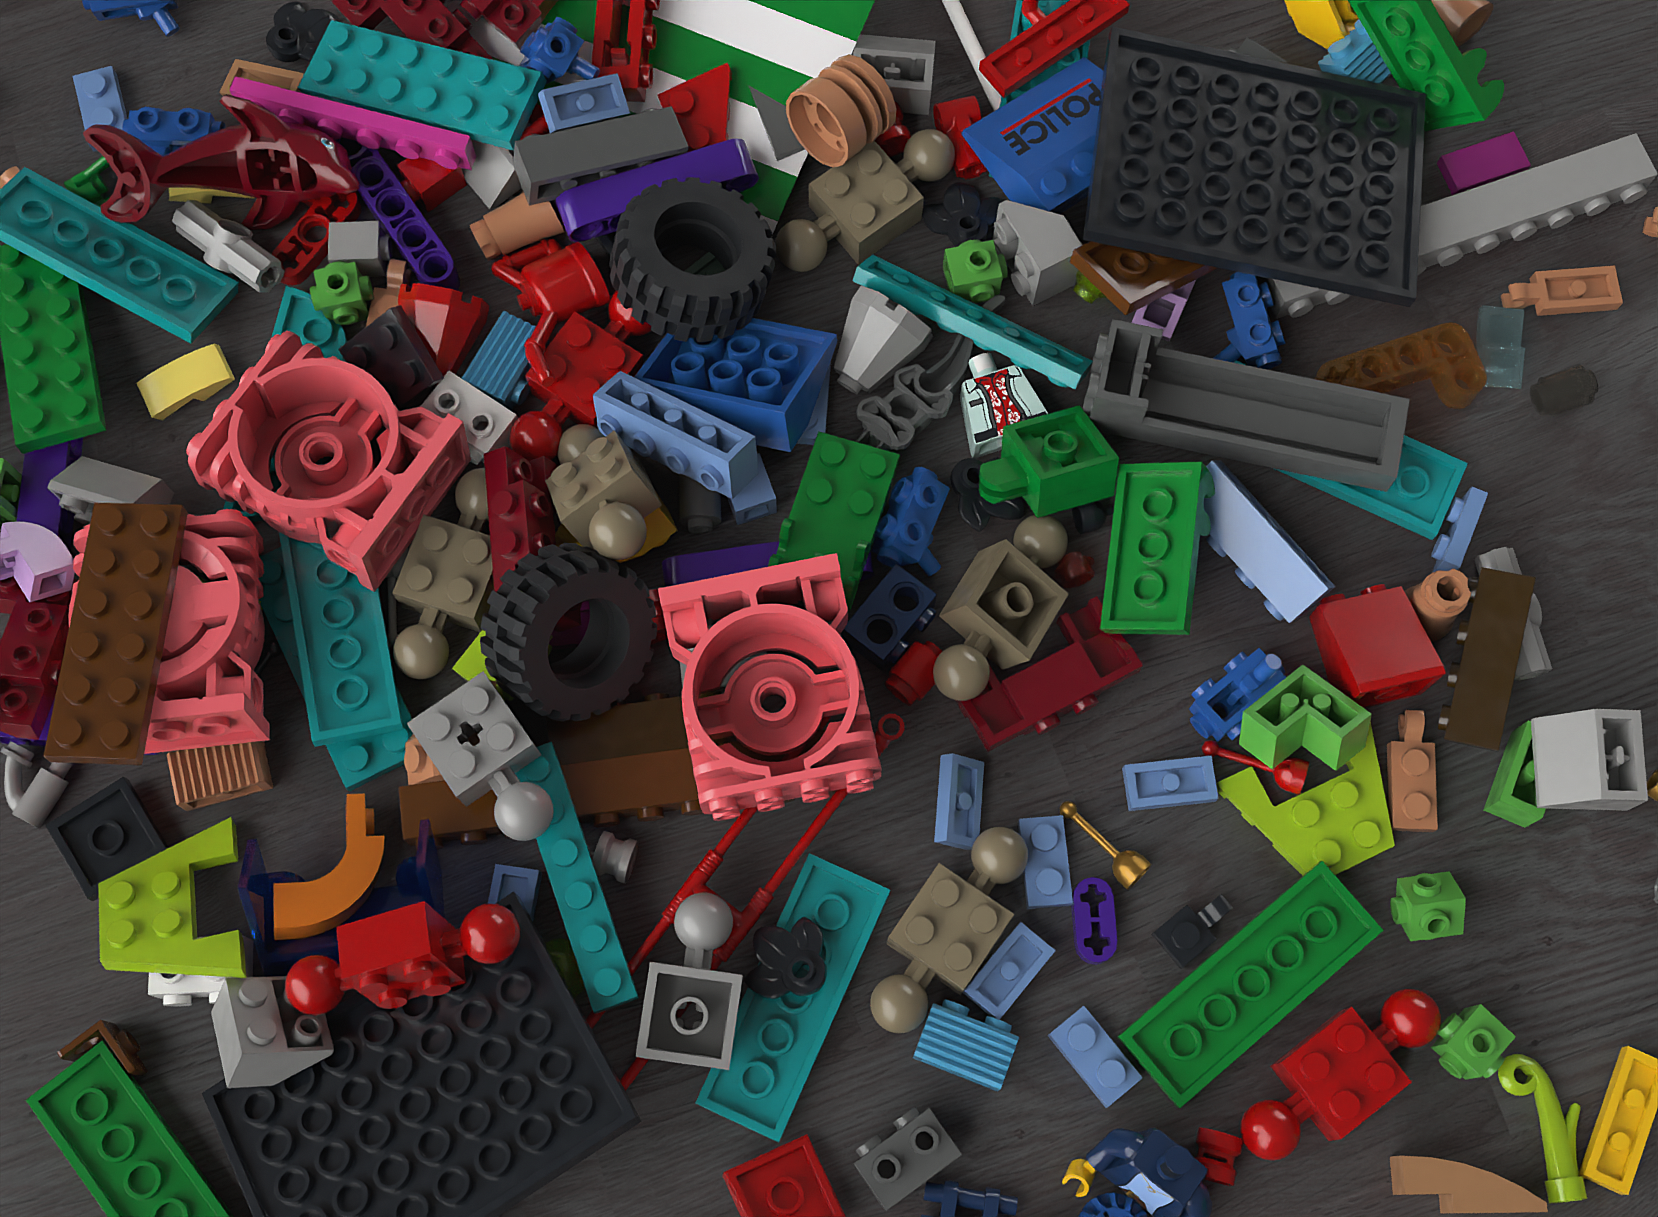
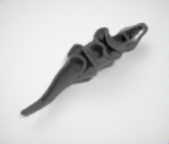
(917, 396)

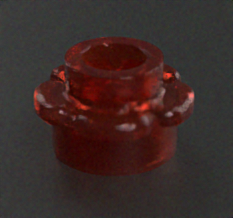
(1075, 569)

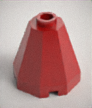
(444, 322)

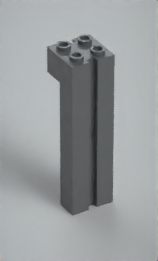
(1242, 411)

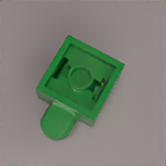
(1051, 463)

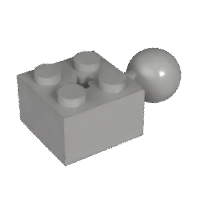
(504, 748)
(702, 925)

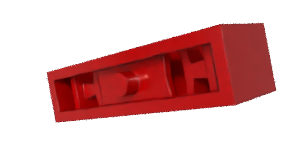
(634, 72)

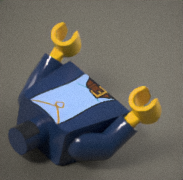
(1149, 1170)

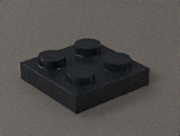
(394, 357)
(106, 835)

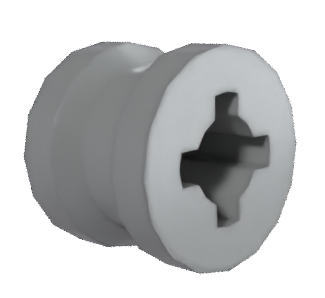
(615, 856)

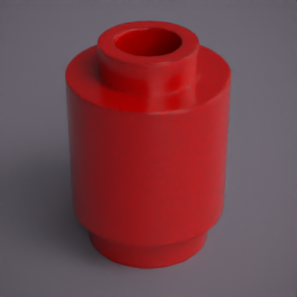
(913, 673)

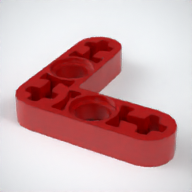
(317, 251)

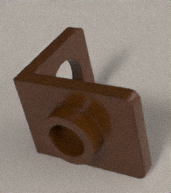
(121, 1043)

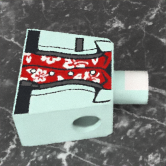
(993, 401)

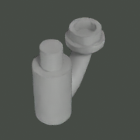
(42, 793)

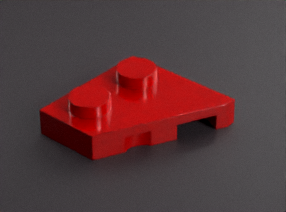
(702, 107)

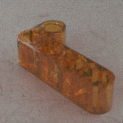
(1428, 361)

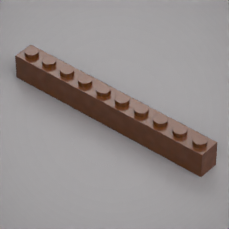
(599, 790)

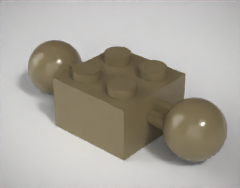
(865, 201)
(602, 492)
(445, 580)
(1002, 607)
(949, 929)

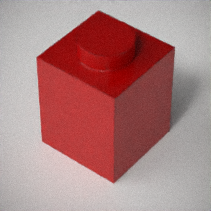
(429, 181)

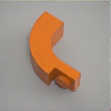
(324, 903)

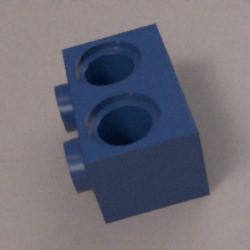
(881, 612)

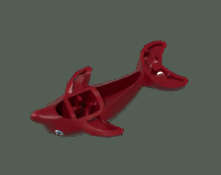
(257, 159)

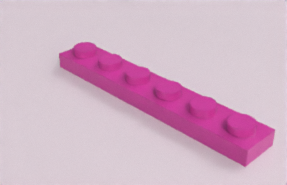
(362, 125)

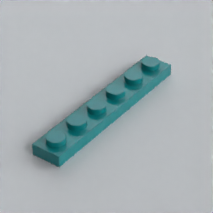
(979, 324)
(579, 890)

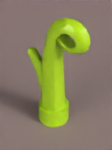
(1556, 1132)

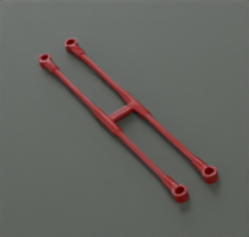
(746, 919)

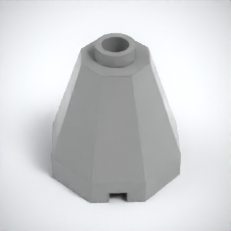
(877, 341)

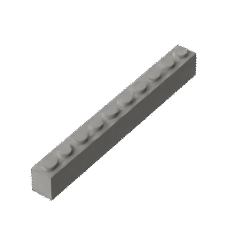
(1507, 210)

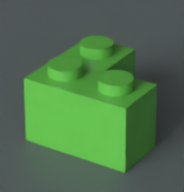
(1306, 714)
(1514, 788)

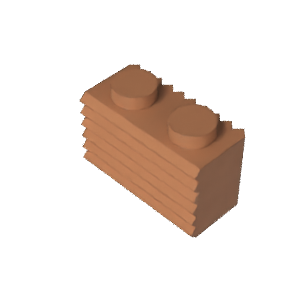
(218, 773)

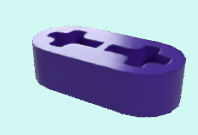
(1104, 919)

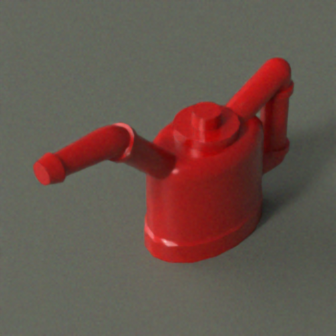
(553, 286)

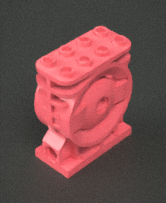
(347, 506)
(756, 620)
(207, 674)

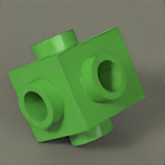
(974, 270)
(342, 293)
(1429, 906)
(1472, 1043)

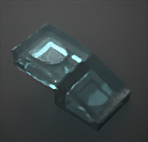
(1500, 345)

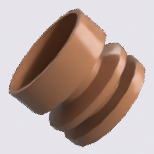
(841, 110)

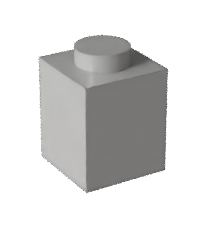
(360, 243)

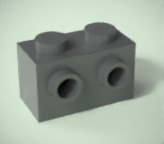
(905, 1158)

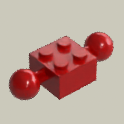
(581, 363)
(401, 956)
(1340, 1074)

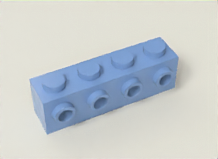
(677, 434)
(1261, 549)

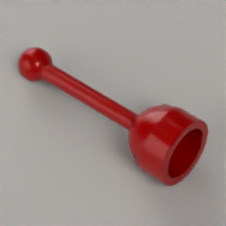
(1288, 774)

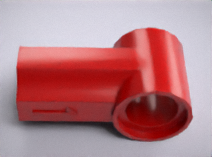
(951, 119)

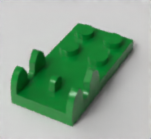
(1428, 61)
(838, 507)
(1155, 547)

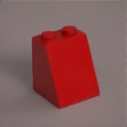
(1375, 646)

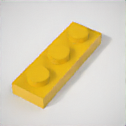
(1623, 1122)

